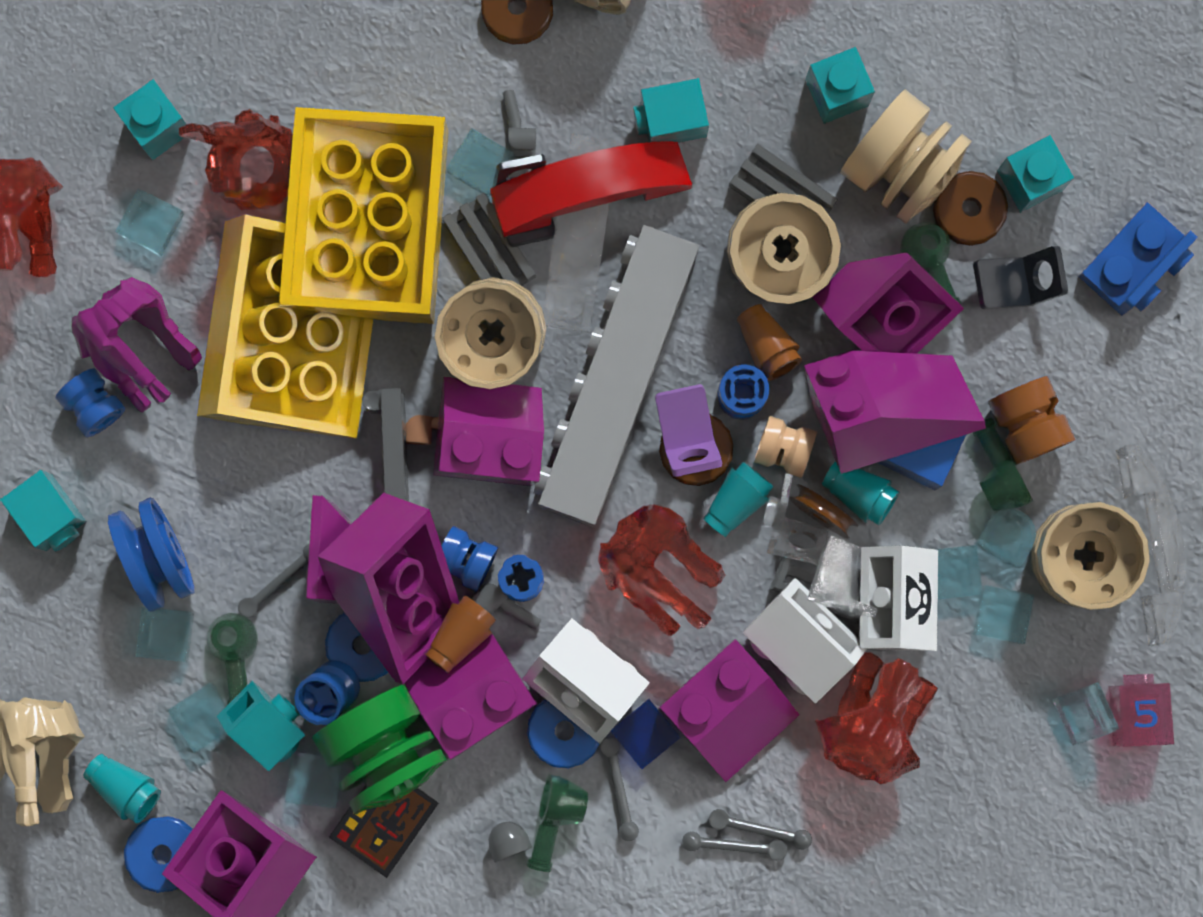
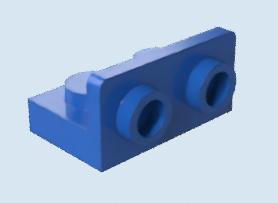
(1136, 259)

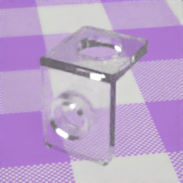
(783, 527)
(839, 579)

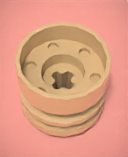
(906, 156)
(462, 340)
(1119, 550)

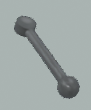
(250, 606)
(719, 819)
(628, 830)
(775, 849)

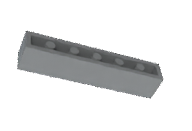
(618, 376)

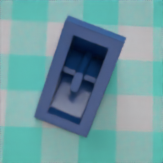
(927, 465)

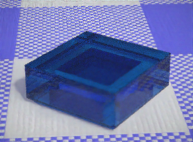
(645, 734)

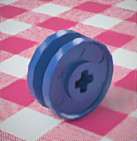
(151, 554)

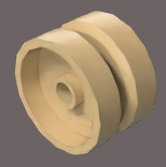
(812, 253)

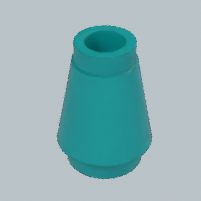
(862, 493)
(737, 499)
(123, 788)

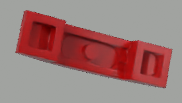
(587, 182)

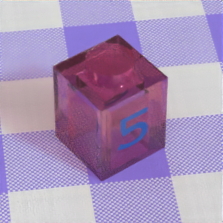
(1141, 712)

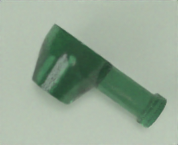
(929, 259)
(1003, 484)
(237, 653)
(559, 805)

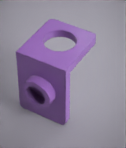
(687, 430)

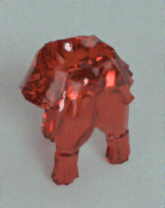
(230, 144)
(25, 206)
(630, 559)
(874, 733)

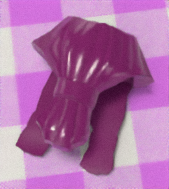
(98, 338)

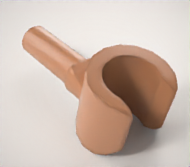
(420, 429)

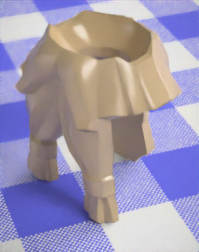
(54, 734)

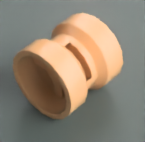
(785, 446)

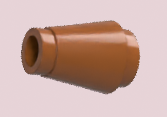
(768, 343)
(460, 633)

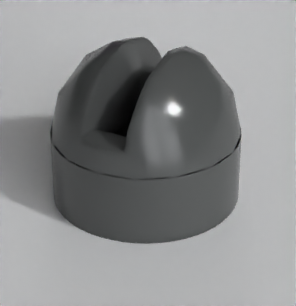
(508, 840)

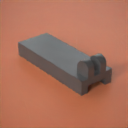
(391, 405)

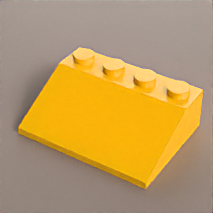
(364, 214)
(274, 360)

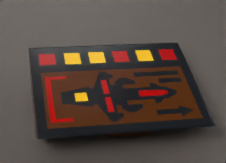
(384, 833)

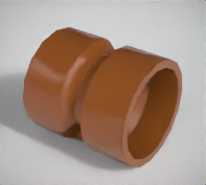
(1031, 420)

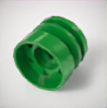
(379, 749)

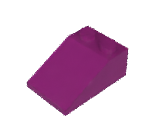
(889, 404)
(392, 581)

